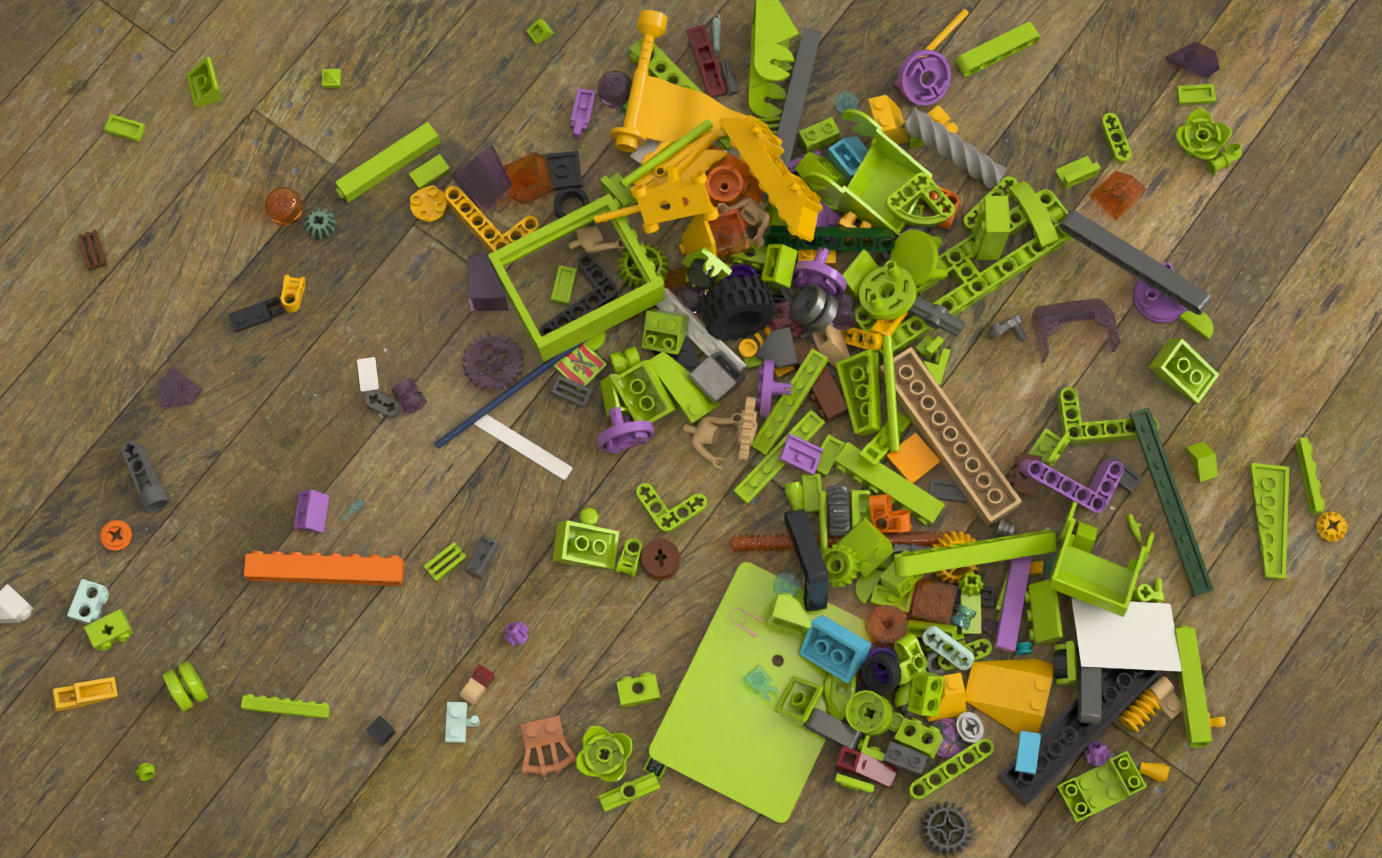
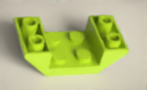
(1101, 787)

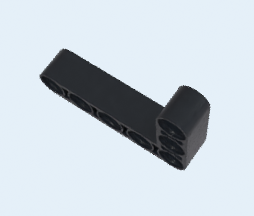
(583, 305)
(810, 560)

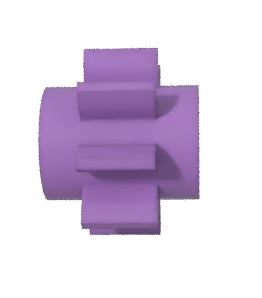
(516, 633)
(1097, 753)

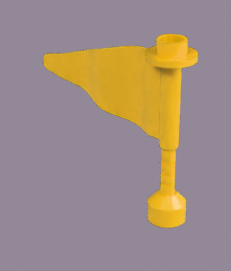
(659, 108)

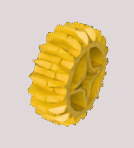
(954, 538)

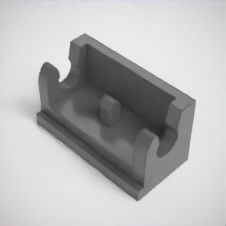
(482, 557)

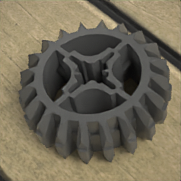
(838, 510)
(928, 828)

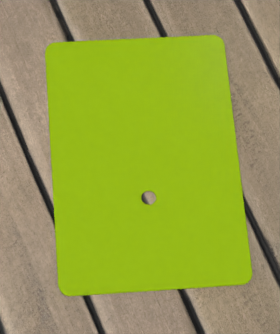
(726, 730)

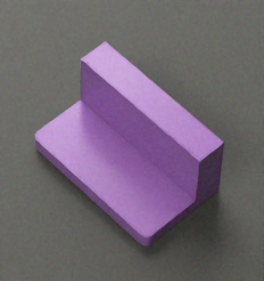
(311, 511)

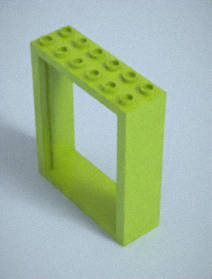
(599, 319)

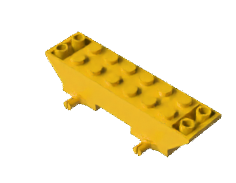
(786, 191)

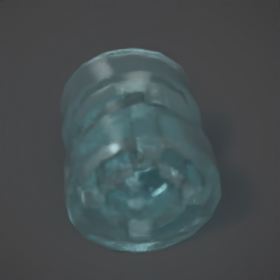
(963, 616)

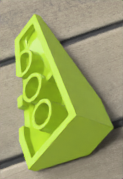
(685, 394)

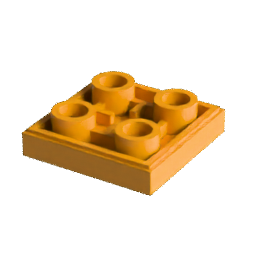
(913, 459)

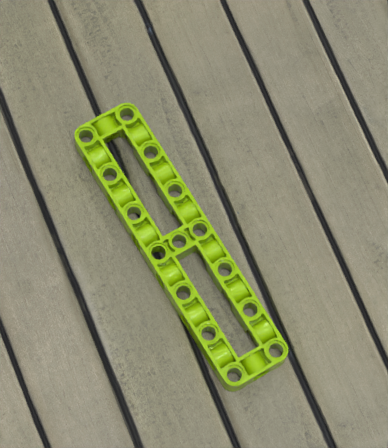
(987, 280)

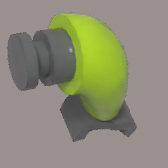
(903, 692)

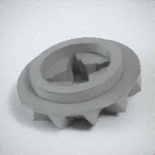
(969, 719)

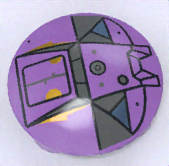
(951, 741)

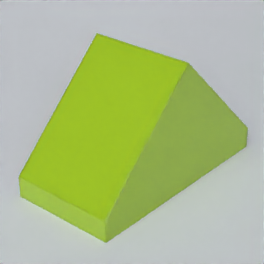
(1203, 461)
(1085, 537)

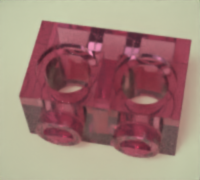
(784, 309)

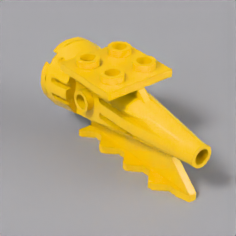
(688, 160)

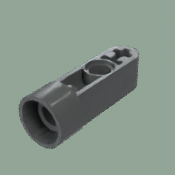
(151, 492)

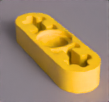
(865, 344)

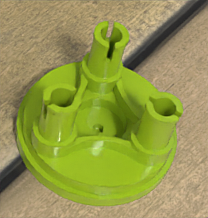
(918, 255)

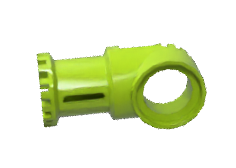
(1231, 153)

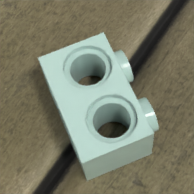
(82, 602)

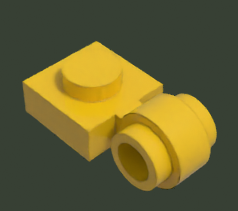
(939, 115)

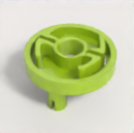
(884, 279)

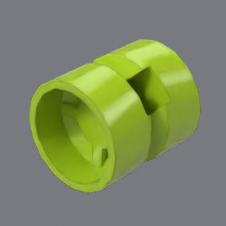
(624, 361)

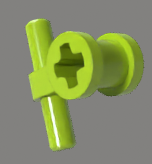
(1145, 593)

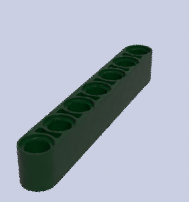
(838, 242)

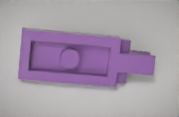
(582, 111)

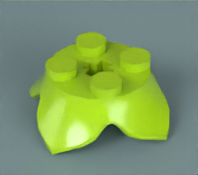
(1201, 124)
(594, 742)

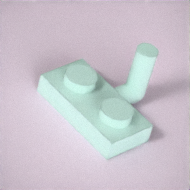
(457, 722)

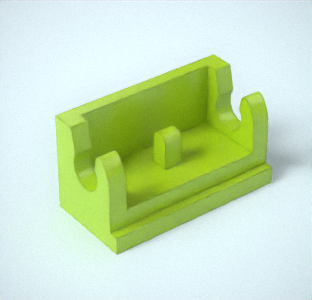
(859, 506)

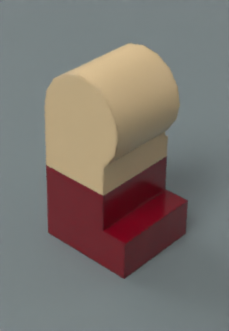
(477, 684)

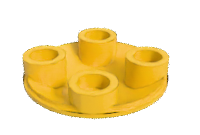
(428, 204)

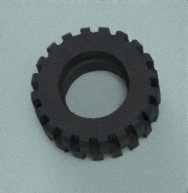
(737, 308)

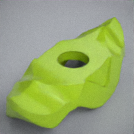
(836, 701)

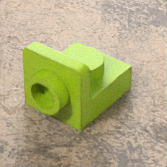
(929, 347)
(872, 751)

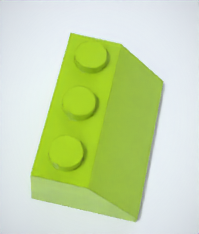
(644, 393)
(1043, 614)

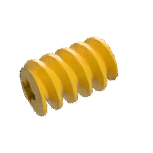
(1140, 710)

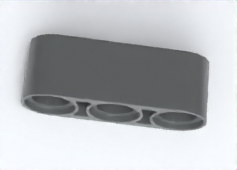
(832, 729)

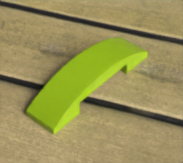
(1035, 213)
(880, 445)

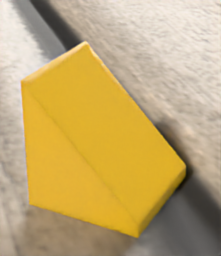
(1036, 568)

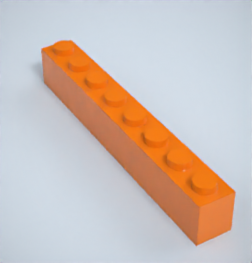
(324, 569)

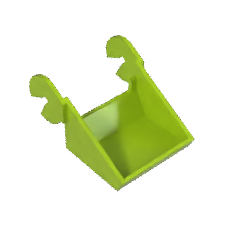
(769, 56)
(877, 177)
(1092, 577)

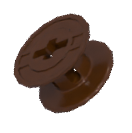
(670, 563)

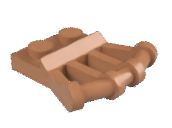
(542, 734)

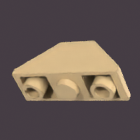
(831, 344)

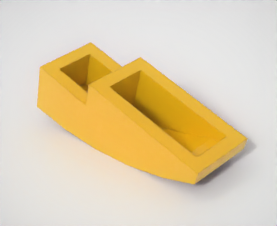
(84, 694)

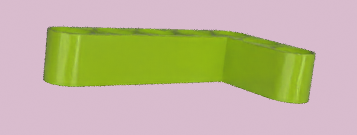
(1098, 427)

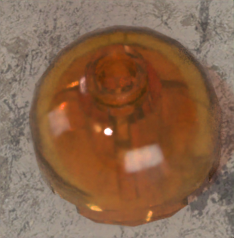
(284, 205)

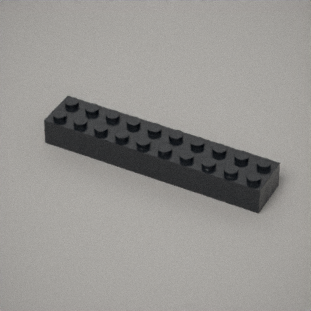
(1069, 737)

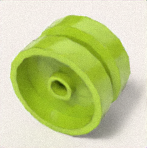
(182, 687)

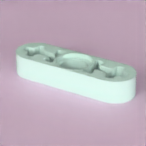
(946, 639)

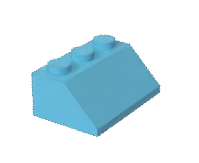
(834, 648)

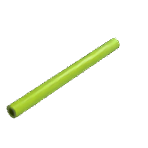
(666, 153)
(891, 393)

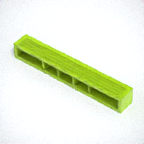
(286, 706)

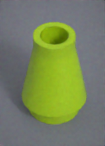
(794, 493)

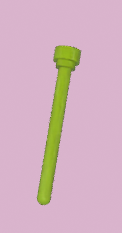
(823, 521)

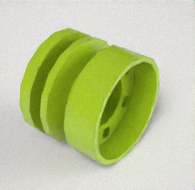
(860, 707)

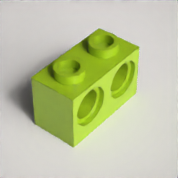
(819, 135)
(925, 693)
(916, 741)

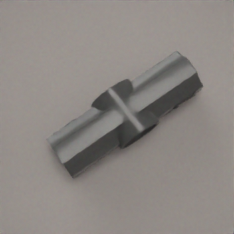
(937, 316)

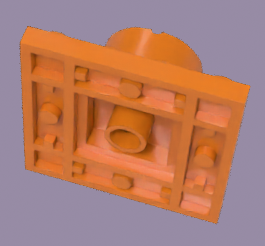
(735, 178)

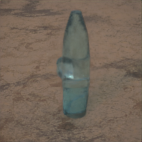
(352, 510)

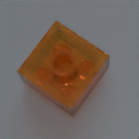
(529, 178)
(729, 233)
(933, 602)

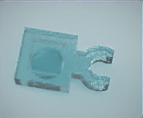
(759, 680)

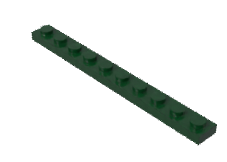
(1171, 502)

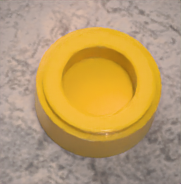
(748, 348)

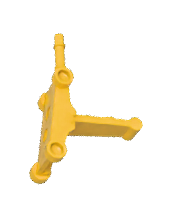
(669, 193)

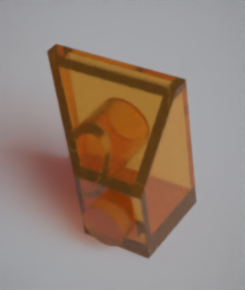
(1118, 193)

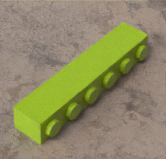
(885, 481)

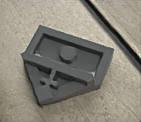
(779, 348)

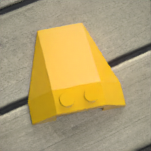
(697, 236)
(1011, 691)

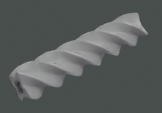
(952, 147)

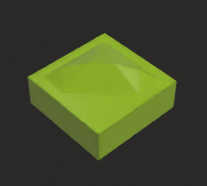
(331, 78)

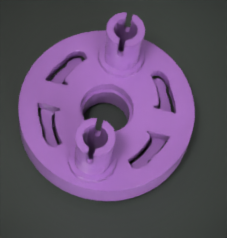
(910, 77)
(818, 273)
(768, 388)
(624, 433)

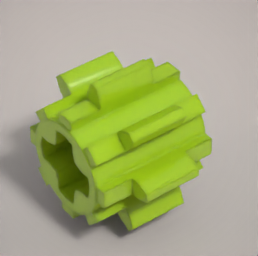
(971, 584)

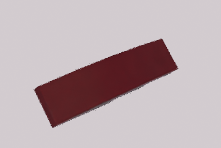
(706, 61)

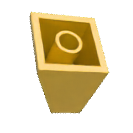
(889, 117)

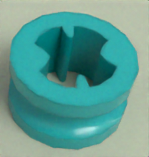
(1024, 648)

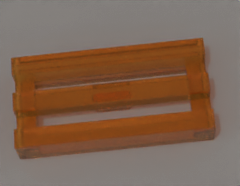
(676, 275)

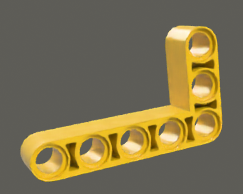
(486, 227)

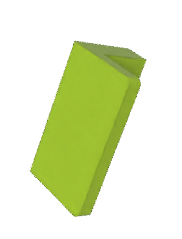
(1077, 172)
(613, 187)

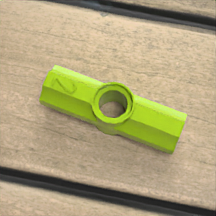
(616, 797)

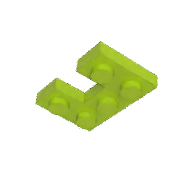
(882, 596)

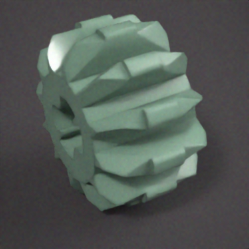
(326, 220)

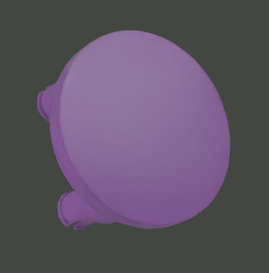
(1154, 304)

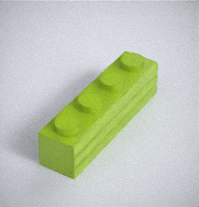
(918, 628)

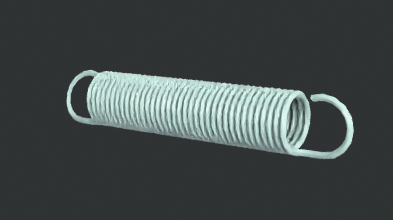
(716, 35)

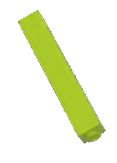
(387, 162)
(1192, 689)

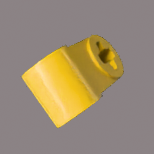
(292, 289)

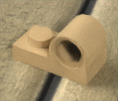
(1168, 701)

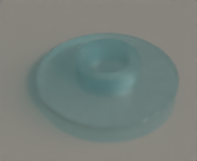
(846, 100)
(786, 583)

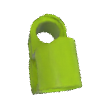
(909, 657)

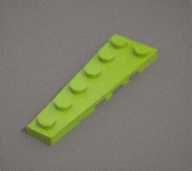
(1270, 496)

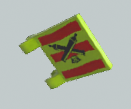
(581, 365)

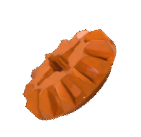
(115, 527)

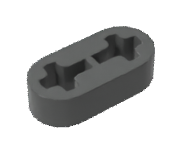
(380, 408)

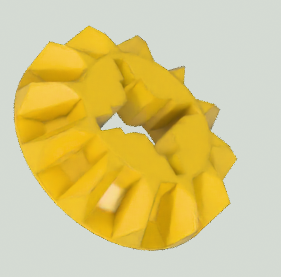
(1331, 534)

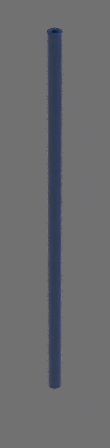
(504, 396)

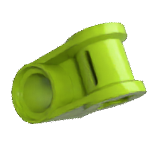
(629, 561)

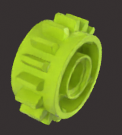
(848, 562)

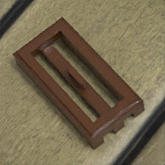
(88, 236)

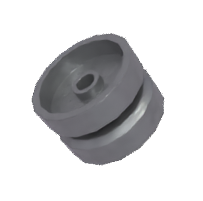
(814, 308)

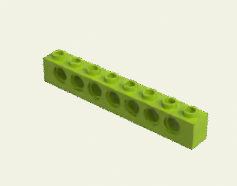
(670, 74)

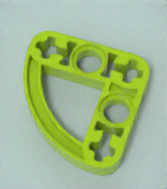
(922, 190)

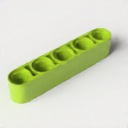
(997, 49)
(956, 761)

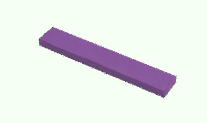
(1013, 603)

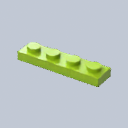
(1311, 483)

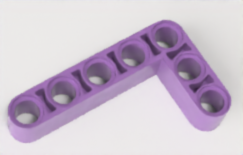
(1072, 487)

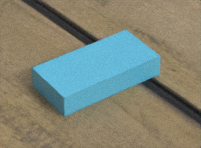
(1027, 752)

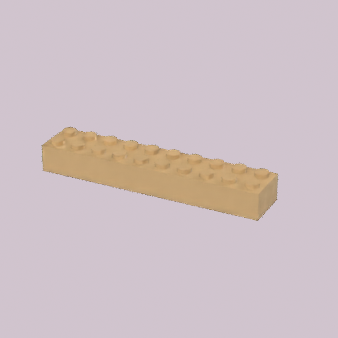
(951, 439)

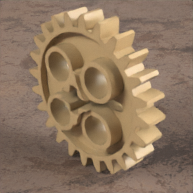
(747, 428)

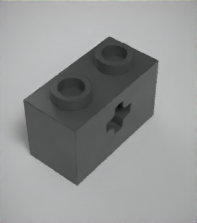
(905, 759)

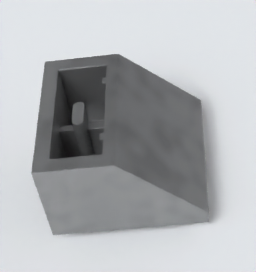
(717, 377)

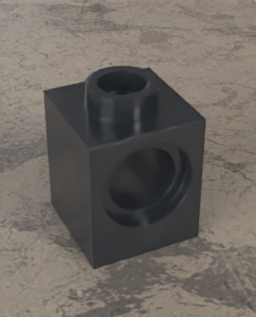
(381, 731)

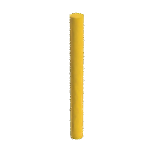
(948, 29)

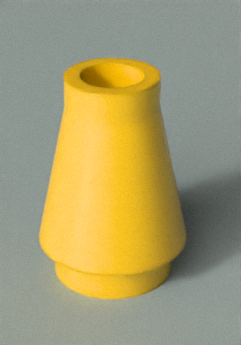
(1156, 771)

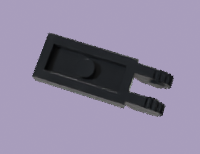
(255, 314)

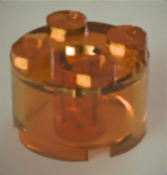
(894, 618)

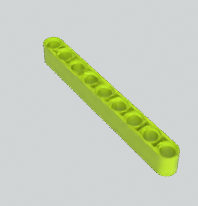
(975, 553)

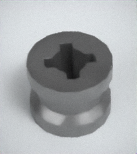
(1004, 529)

